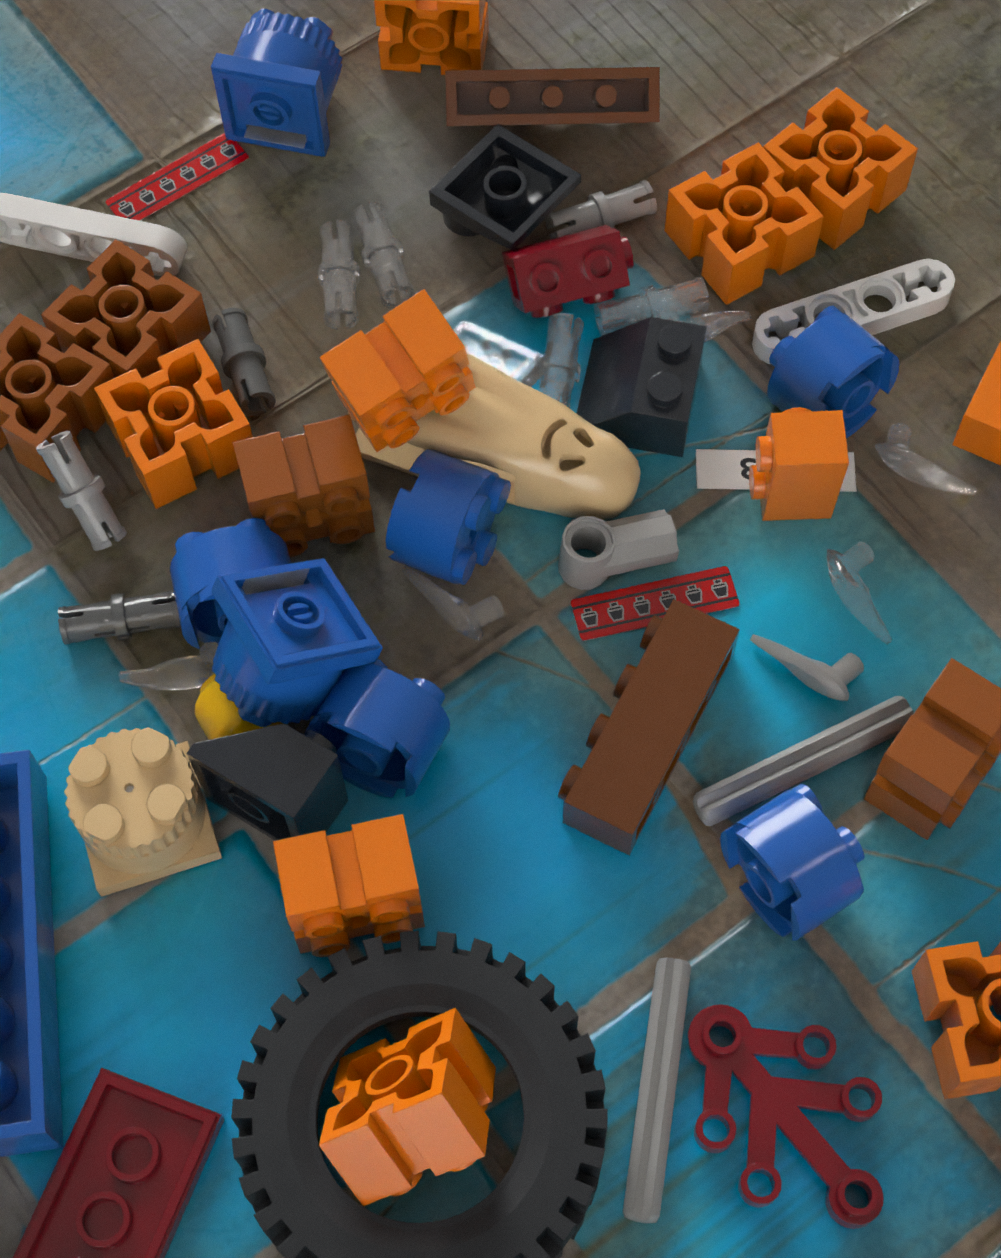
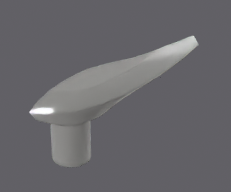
(817, 675)

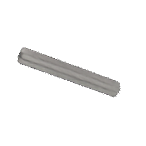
(801, 761)
(657, 1091)

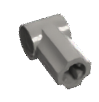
(620, 546)

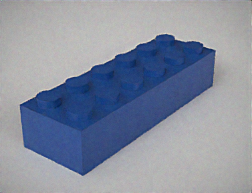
(27, 964)

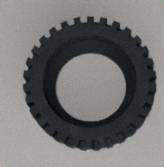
(561, 1092)

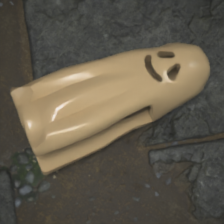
(532, 441)

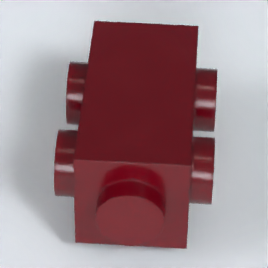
(568, 269)

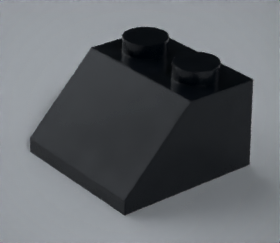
(644, 383)
(273, 779)

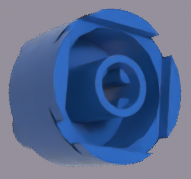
(832, 369)
(446, 517)
(218, 552)
(383, 727)
(794, 862)

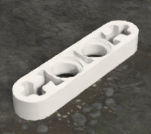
(85, 232)
(849, 299)

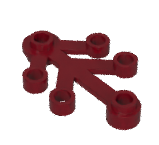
(777, 1103)

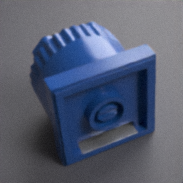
(279, 83)
(287, 640)

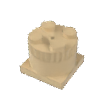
(139, 809)

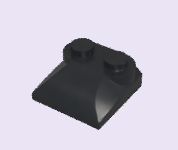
(502, 189)

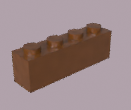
(552, 96)
(648, 727)

